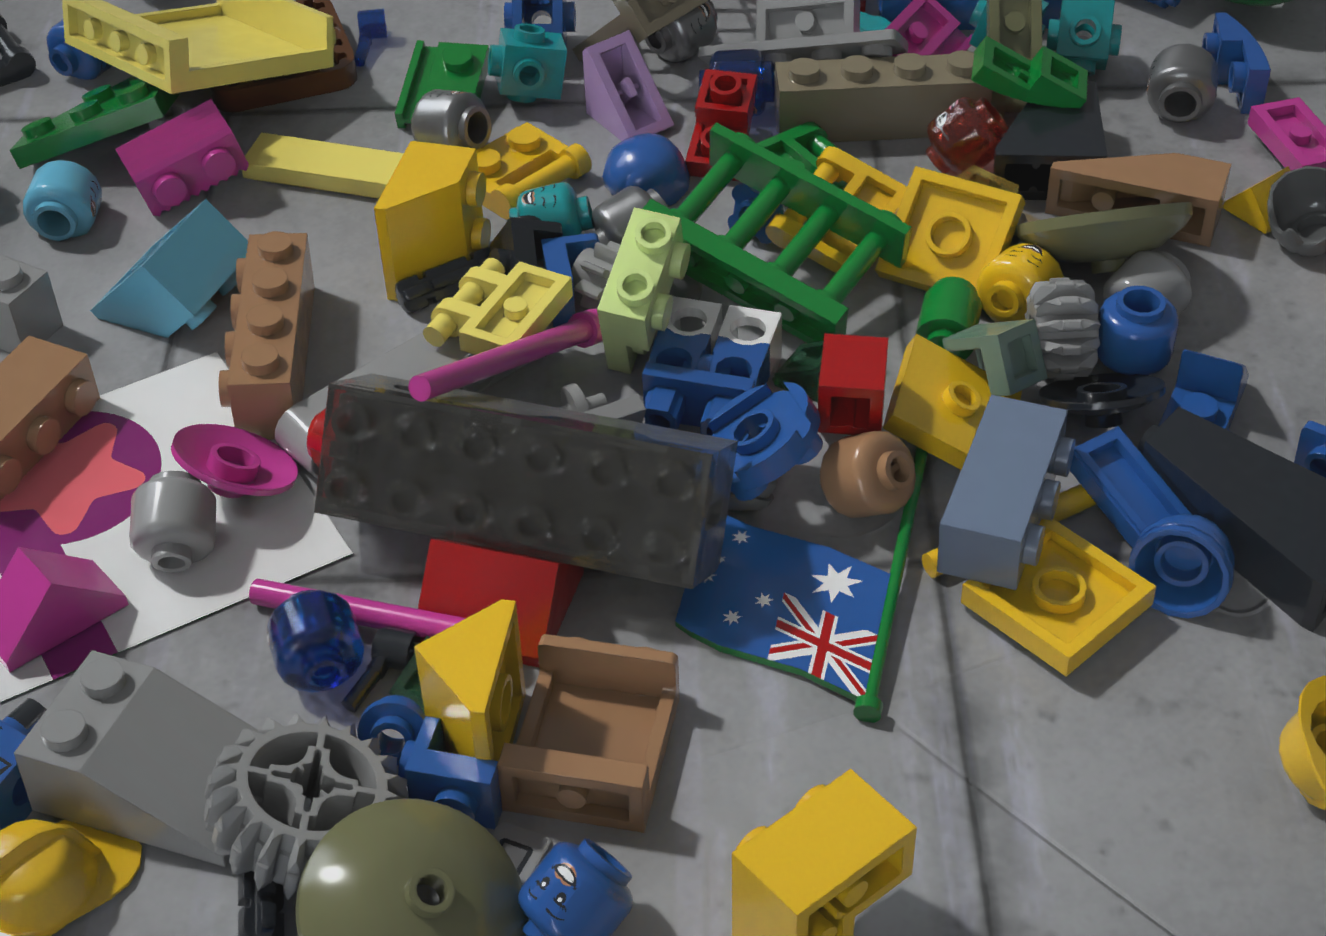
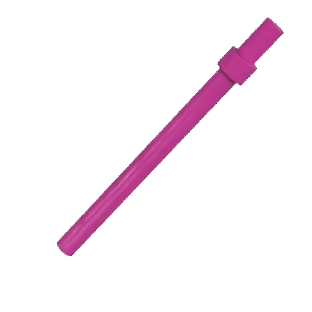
(580, 331)

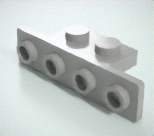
(813, 31)

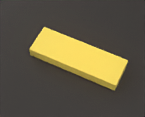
(320, 165)

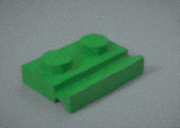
(444, 68)

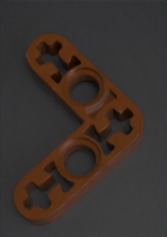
(295, 86)

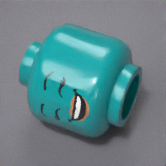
(556, 204)

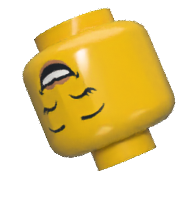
(1010, 278)

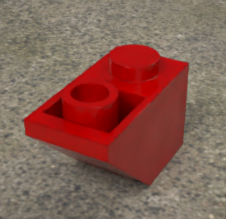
(852, 384)

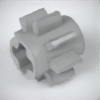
(592, 272)

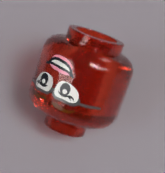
(965, 135)

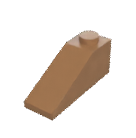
(1143, 181)

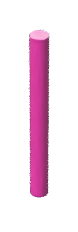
(366, 611)

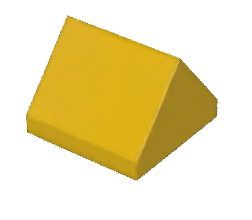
(1252, 203)

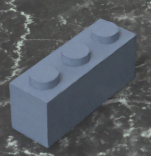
(1005, 493)

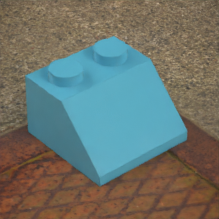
(177, 276)

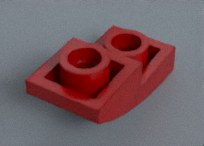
(723, 99)

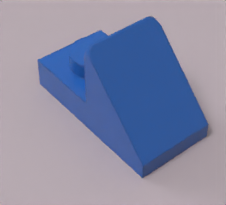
(1208, 388)

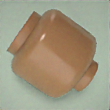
(867, 474)

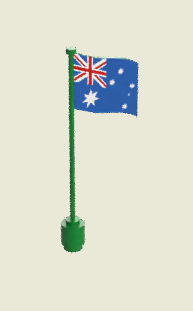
(806, 602)

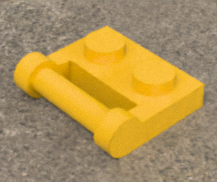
(526, 161)
(862, 182)

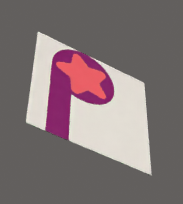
(81, 508)

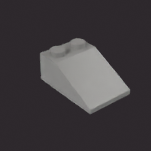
(129, 755)

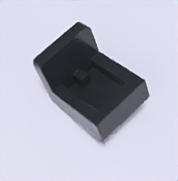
(521, 240)

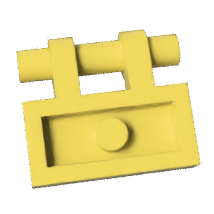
(506, 309)

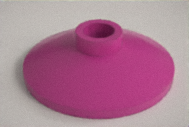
(234, 460)

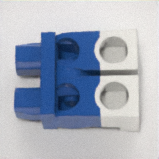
(706, 368)

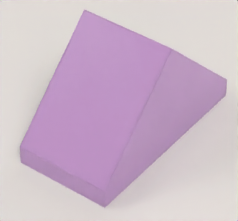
(622, 89)

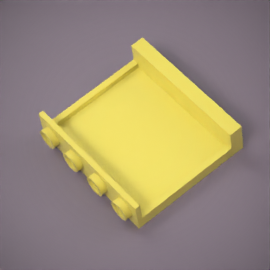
(203, 43)

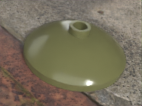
(1106, 235)
(374, 859)

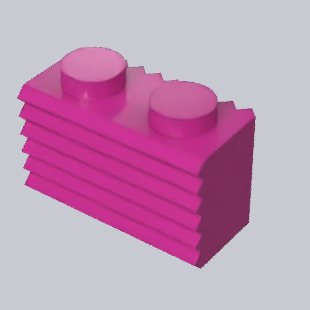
(182, 157)

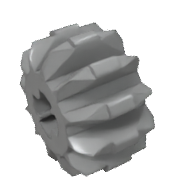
(1065, 326)

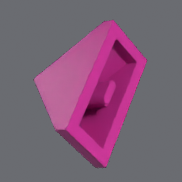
(50, 601)

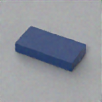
(1123, 483)

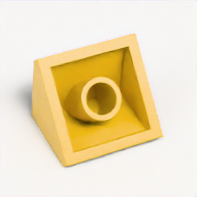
(475, 681)

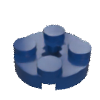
(771, 435)

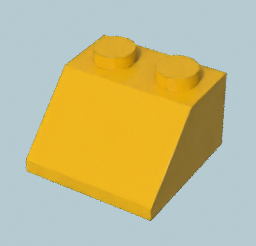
(430, 211)

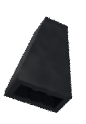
(1260, 502)

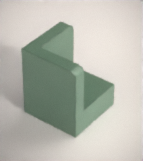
(1007, 353)

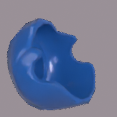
(648, 163)

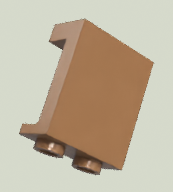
(592, 734)

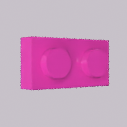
(1290, 132)

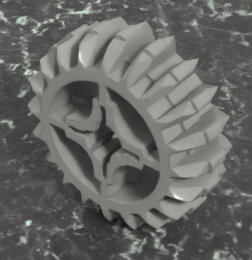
(262, 790)

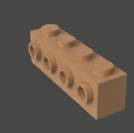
(270, 332)

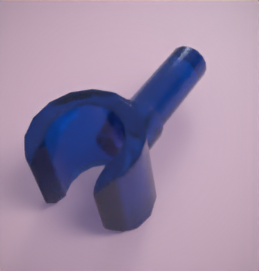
(371, 26)

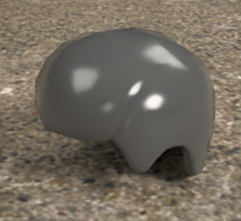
(1299, 211)

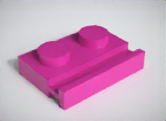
(929, 29)

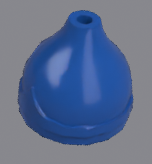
(1187, 563)

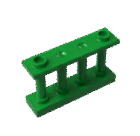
(769, 286)

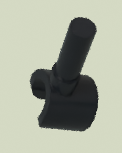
(390, 649)

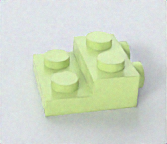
(639, 286)

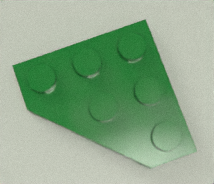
(101, 115)

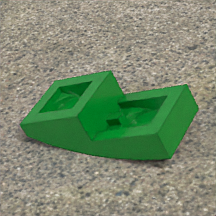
(1041, 81)

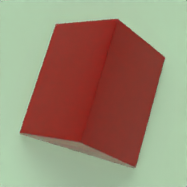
(471, 577)

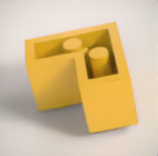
(821, 862)

